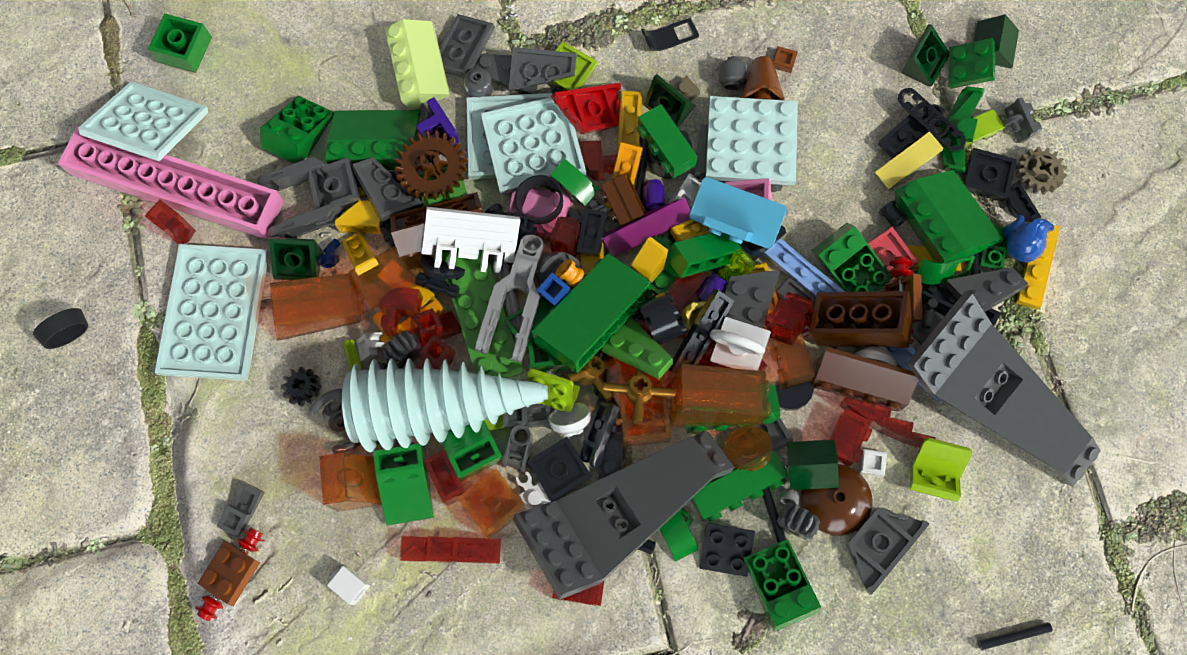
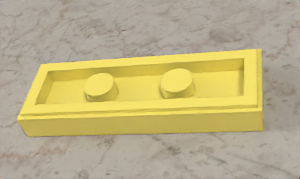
(909, 160)

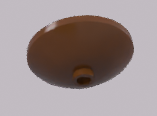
(845, 516)

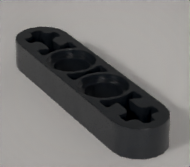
(934, 117)

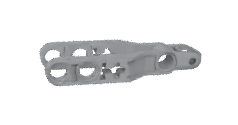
(520, 278)

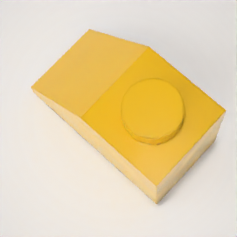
(359, 218)
(650, 259)

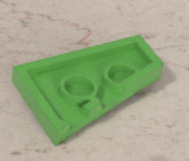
(638, 350)

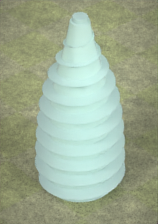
(417, 402)

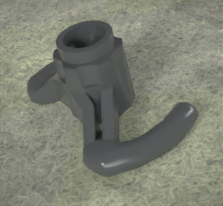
(333, 416)

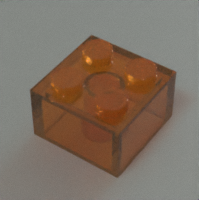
(492, 503)

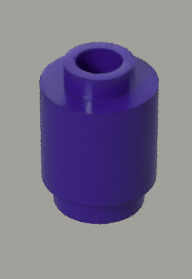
(653, 194)
(709, 284)

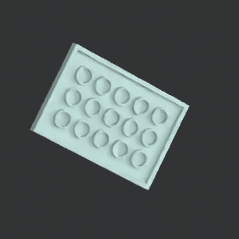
(212, 312)

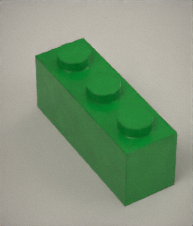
(666, 141)
(701, 253)

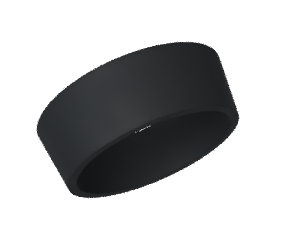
(532, 182)
(50, 330)

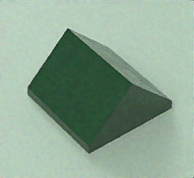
(1005, 37)
(927, 58)
(672, 100)
(294, 258)
(812, 464)

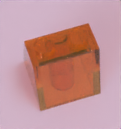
(349, 481)

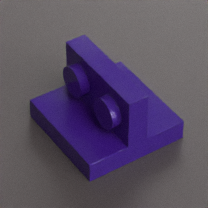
(438, 122)

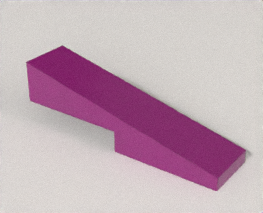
(650, 225)

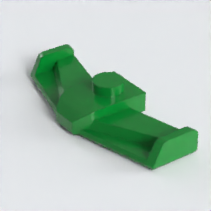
(961, 118)

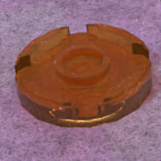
(748, 448)

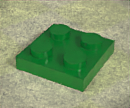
(972, 63)

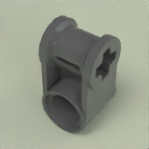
(517, 450)

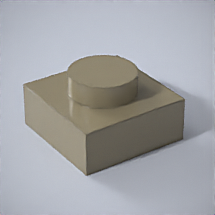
(688, 88)

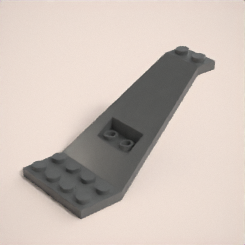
(988, 381)
(581, 539)

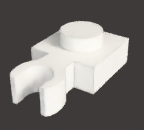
(368, 346)
(533, 495)

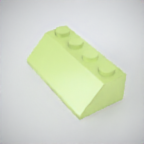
(417, 62)

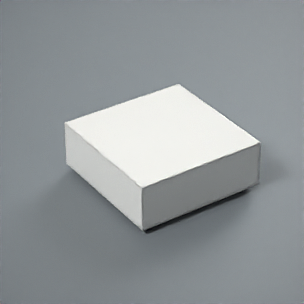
(873, 462)

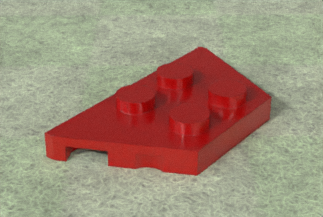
(591, 107)

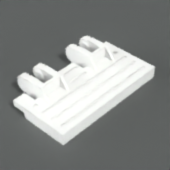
(470, 233)

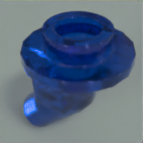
(328, 258)

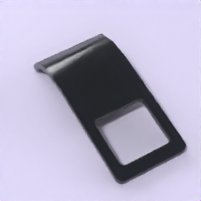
(666, 37)

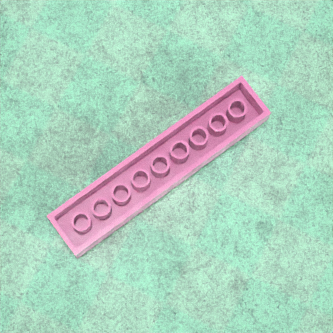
(176, 183)

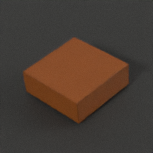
(784, 59)

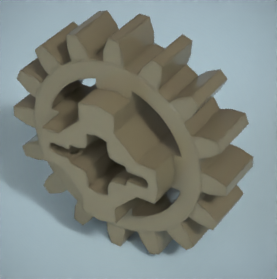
(1044, 170)

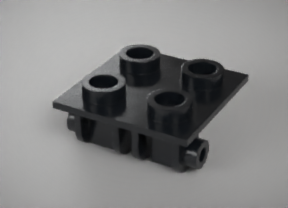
(725, 549)

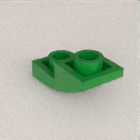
(574, 182)
(995, 255)

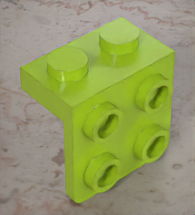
(561, 391)
(939, 469)

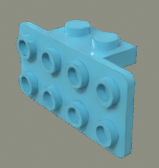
(737, 213)

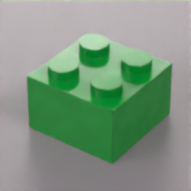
(180, 43)

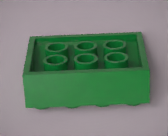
(371, 135)
(946, 217)

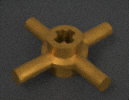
(593, 373)
(638, 397)

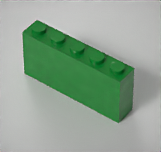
(591, 312)

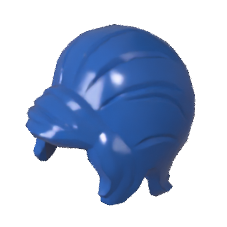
(1025, 240)

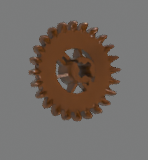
(430, 149)

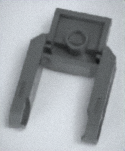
(331, 189)

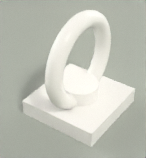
(739, 345)

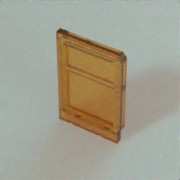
(388, 275)

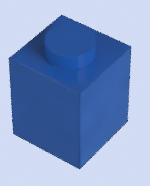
(553, 289)

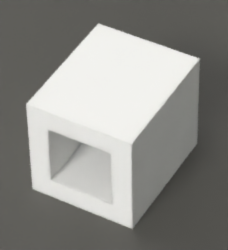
(347, 585)

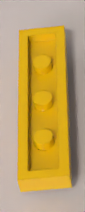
(1037, 274)

